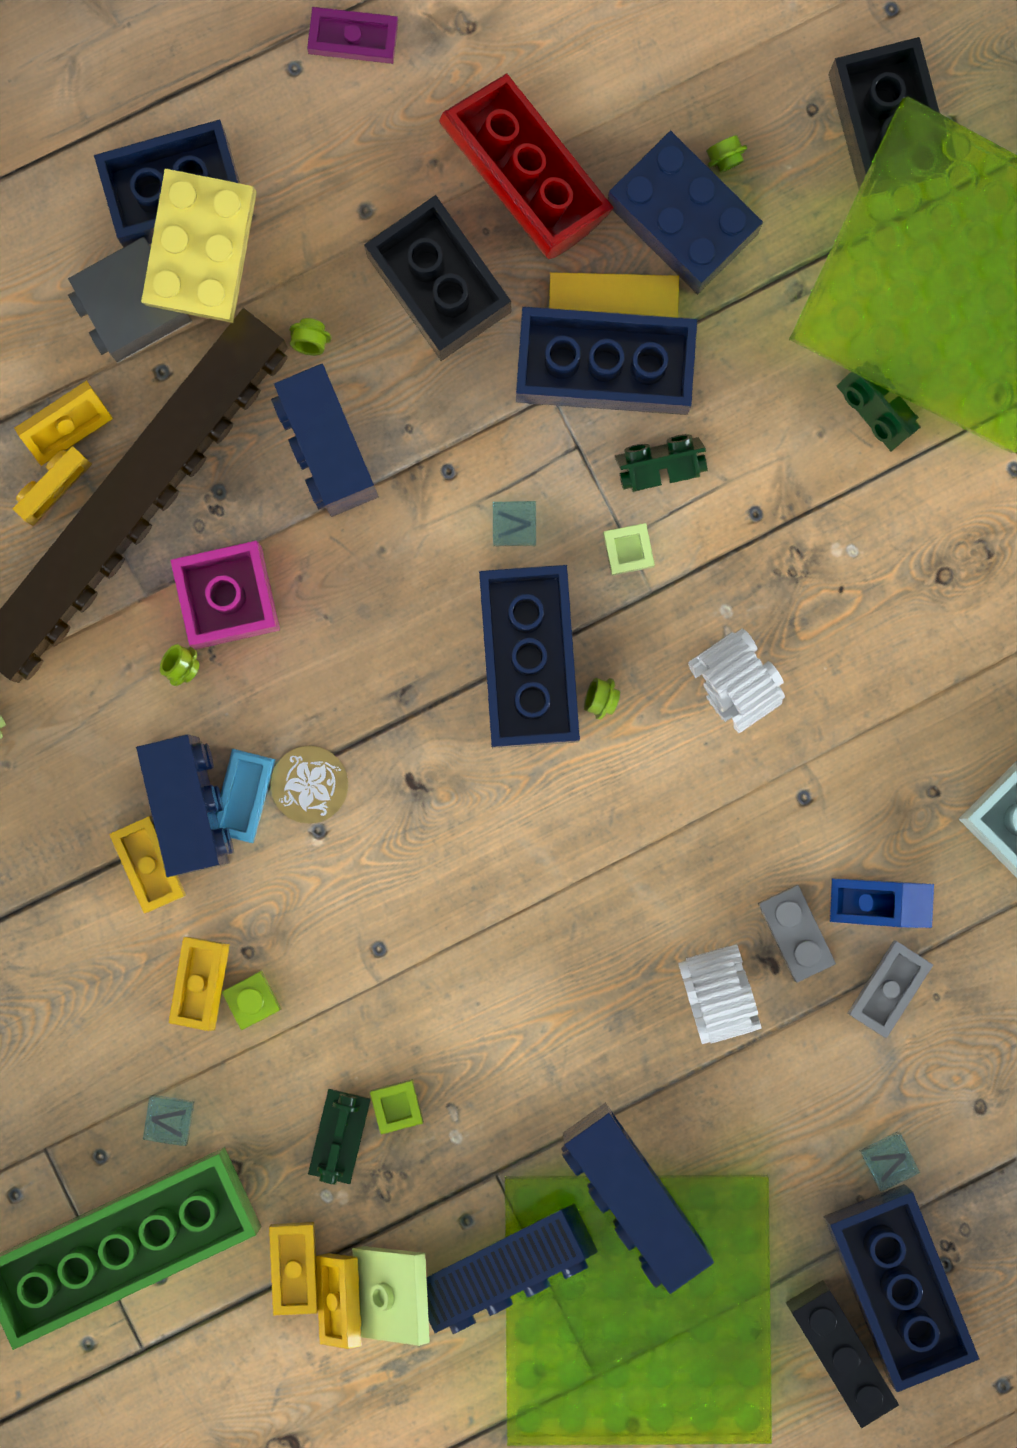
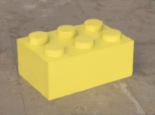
(199, 245)

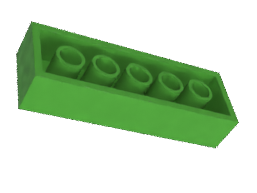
(123, 1247)

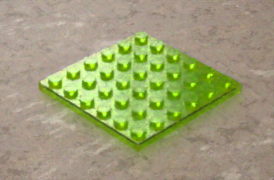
(928, 276)
(627, 1360)

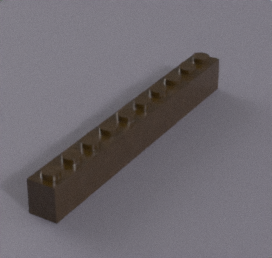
(135, 492)

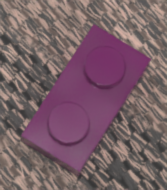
(352, 35)

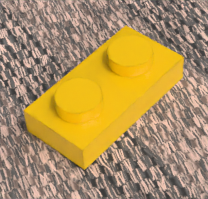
(63, 422)
(62, 473)
(144, 866)
(199, 983)
(293, 1268)
(338, 1300)

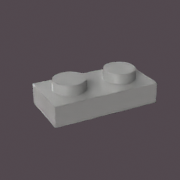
(796, 933)
(890, 989)

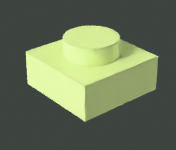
(628, 549)

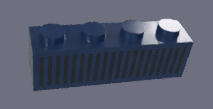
(507, 1268)

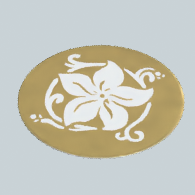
(309, 784)

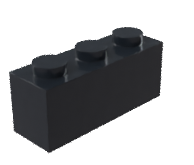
(842, 1354)

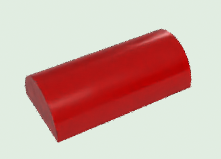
(526, 166)

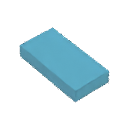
(244, 794)

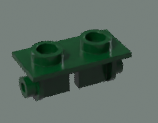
(889, 421)
(645, 462)
(339, 1137)

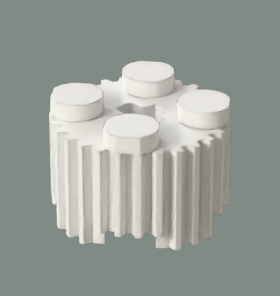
(738, 681)
(720, 994)

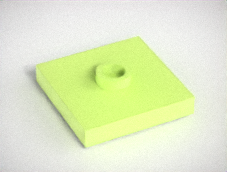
(393, 1295)

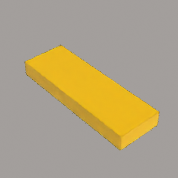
(615, 293)

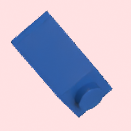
(882, 903)

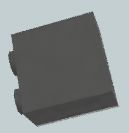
(112, 299)

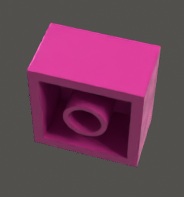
(225, 595)

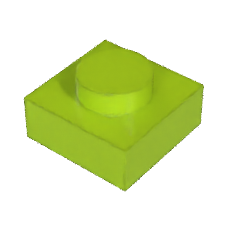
(251, 1000)
(396, 1106)

